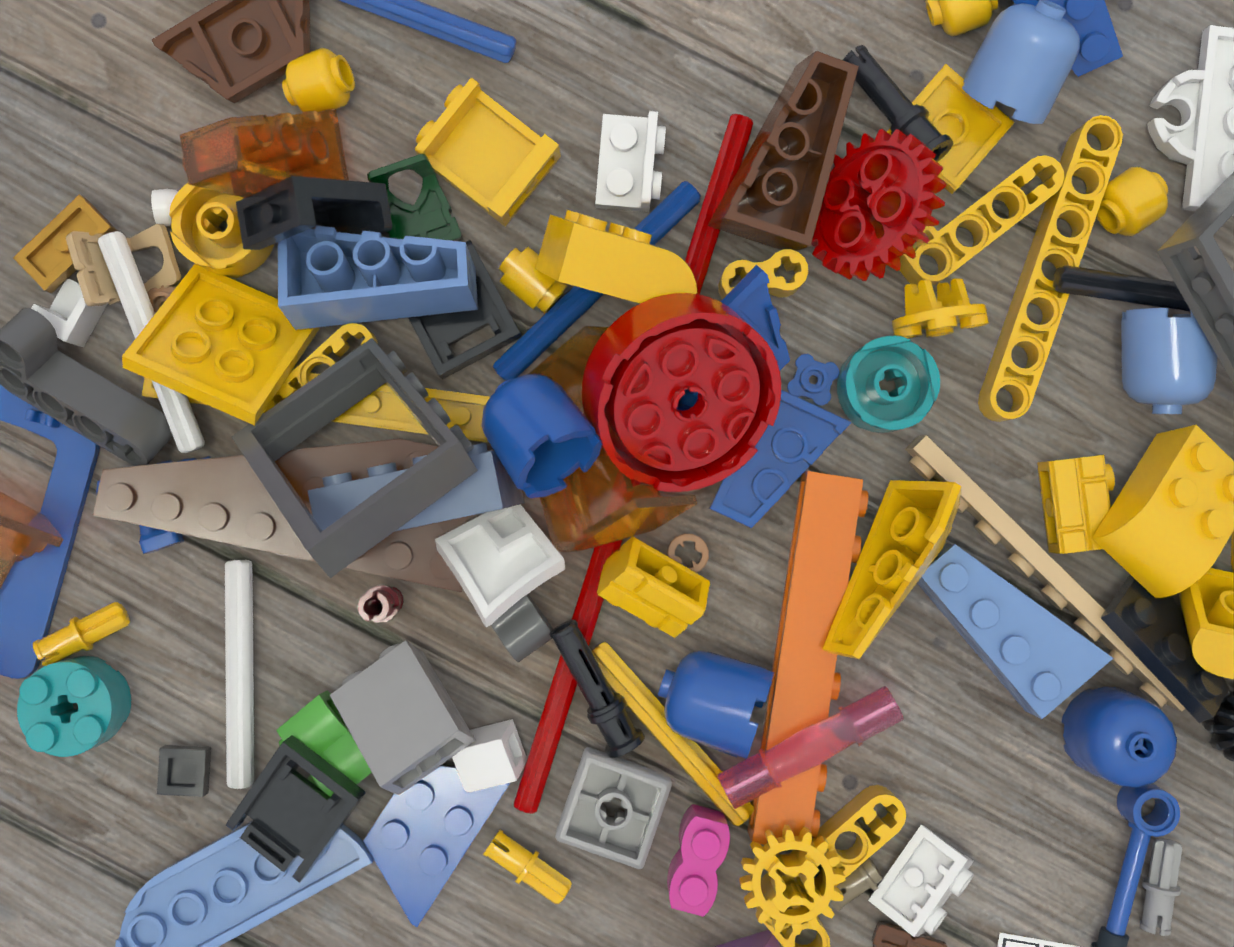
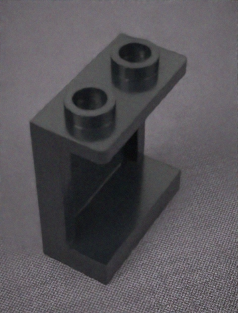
(307, 202)

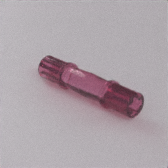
(810, 747)

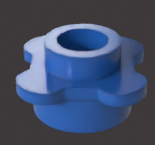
(809, 367)

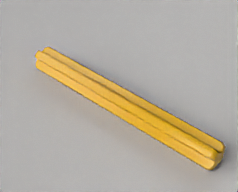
(683, 750)

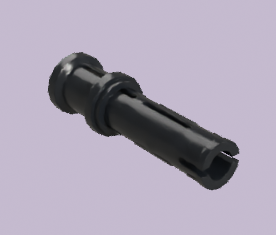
(895, 105)
(605, 706)

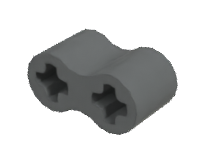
(523, 628)

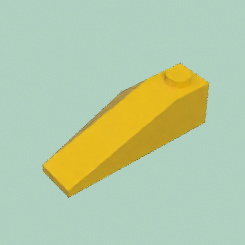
(897, 552)

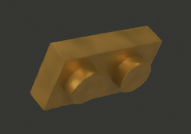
(48, 255)

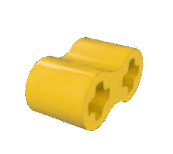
(777, 287)

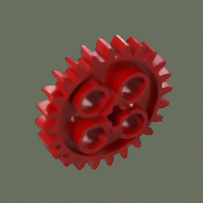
(877, 205)

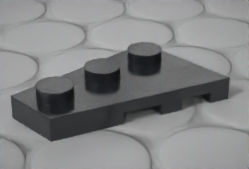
(1159, 638)

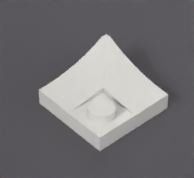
(499, 559)

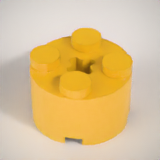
(197, 234)

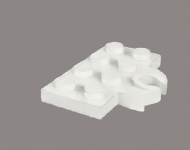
(1207, 118)

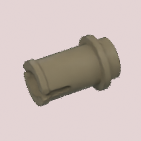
(858, 882)

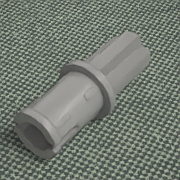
(1161, 886)

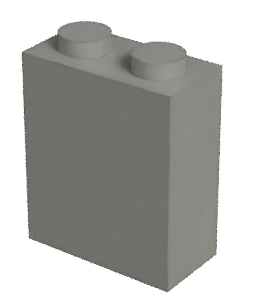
(401, 717)

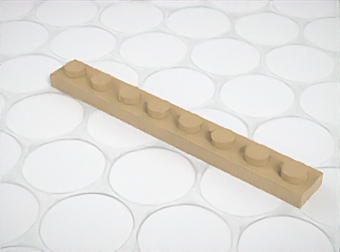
(1031, 559)

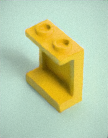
(486, 151)

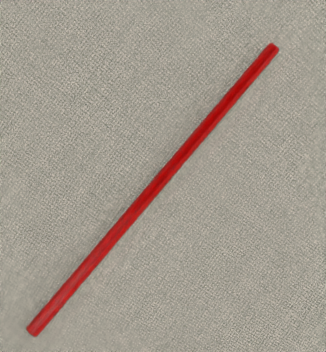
(589, 602)

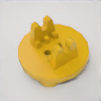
(939, 315)

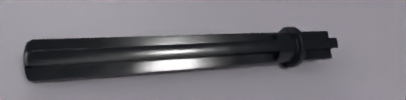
(1118, 287)

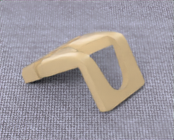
(94, 275)

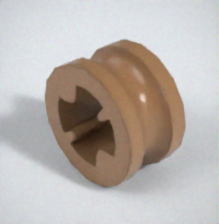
(699, 545)

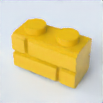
(1074, 501)
(653, 587)

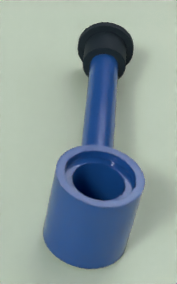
(1157, 823)

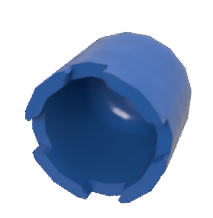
(538, 434)
(713, 700)
(1119, 736)

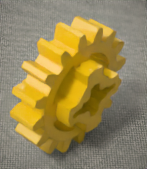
(781, 895)

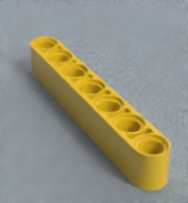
(1049, 245)

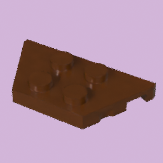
(239, 43)

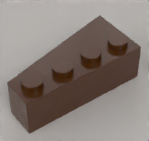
(790, 161)

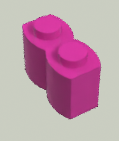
(692, 872)

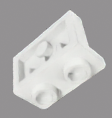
(627, 162)
(922, 883)

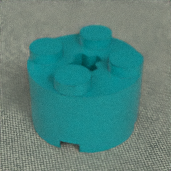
(898, 361)
(48, 712)

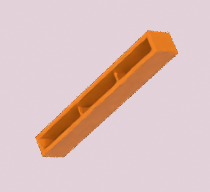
(803, 672)

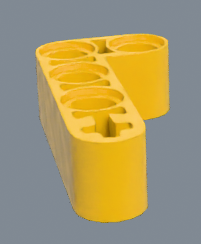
(982, 220)
(864, 847)

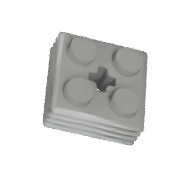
(627, 834)

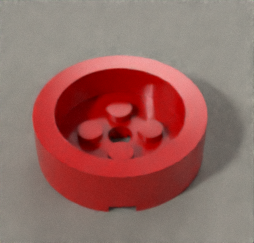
(643, 372)

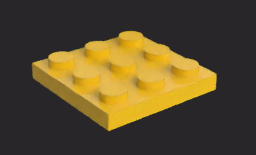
(219, 345)

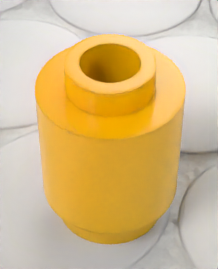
(527, 282)

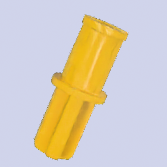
(81, 633)
(528, 868)

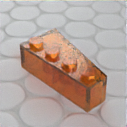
(259, 151)

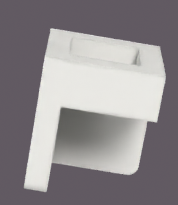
(70, 314)
(492, 758)

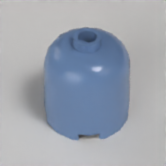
(1024, 60)
(1166, 359)

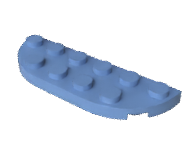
(229, 891)

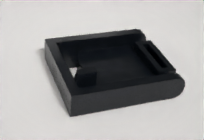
(442, 330)
(292, 812)

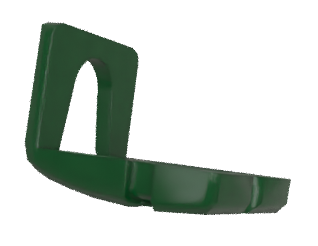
(431, 211)

